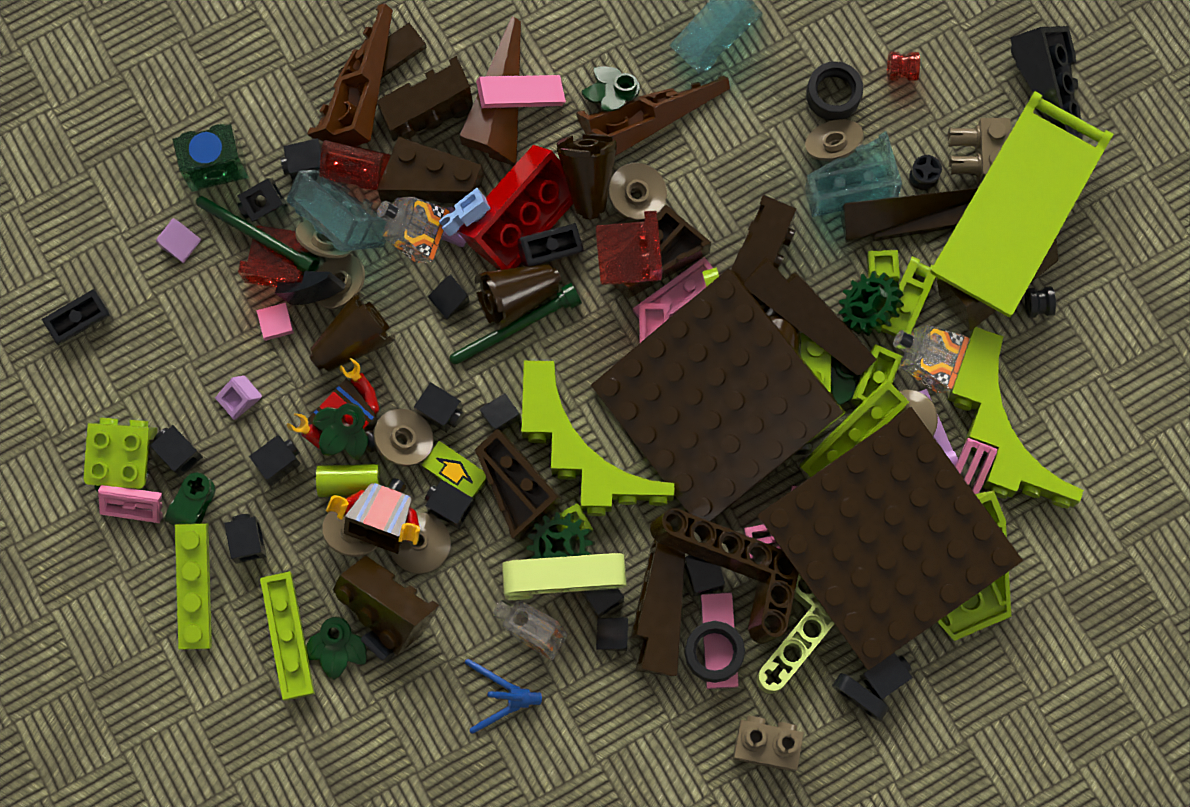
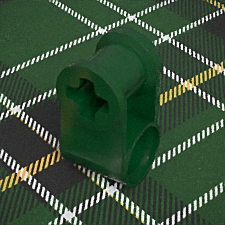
(189, 505)

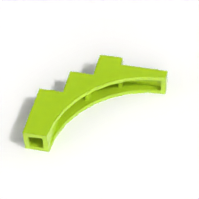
(570, 456)
(1013, 465)

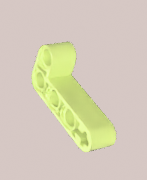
(563, 574)
(796, 639)

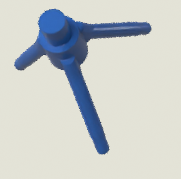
(516, 697)

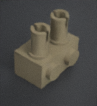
(987, 140)
(768, 744)

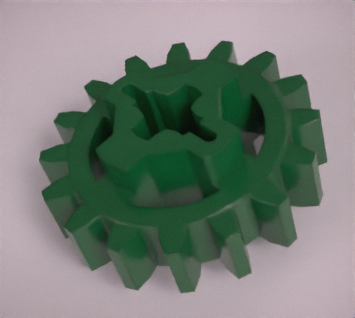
(871, 303)
(569, 534)

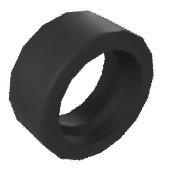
(842, 71)
(718, 628)

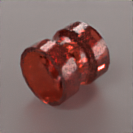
(903, 66)

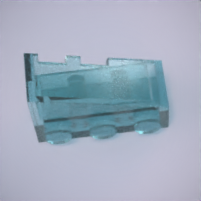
(714, 31)
(862, 176)
(336, 213)

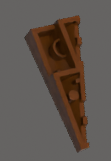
(354, 101)
(649, 113)
(497, 128)

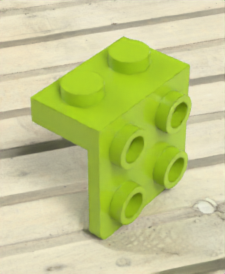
(117, 453)

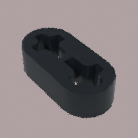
(860, 697)

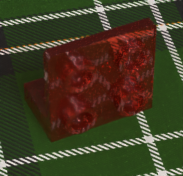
(352, 165)
(629, 251)
(267, 266)

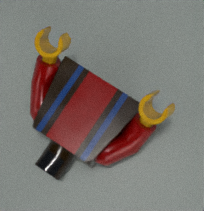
(358, 392)
(379, 515)

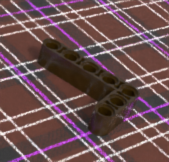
(737, 560)

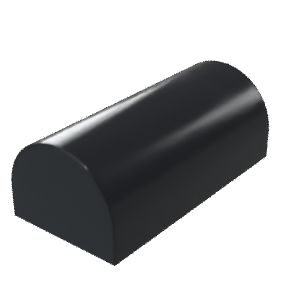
(550, 245)
(76, 317)

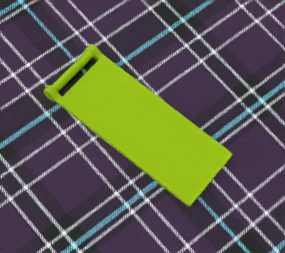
(1020, 207)

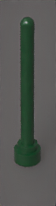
(302, 260)
(565, 298)

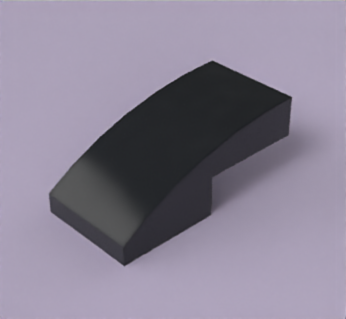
(314, 288)

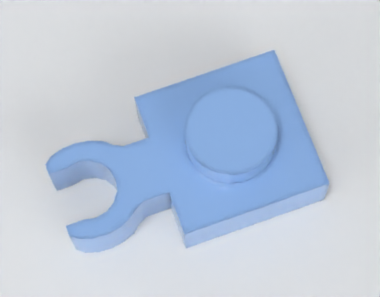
(467, 210)

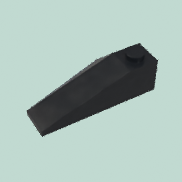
(1045, 63)

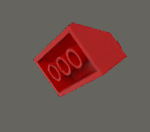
(521, 205)

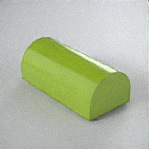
(883, 368)
(345, 479)

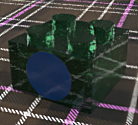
(210, 157)

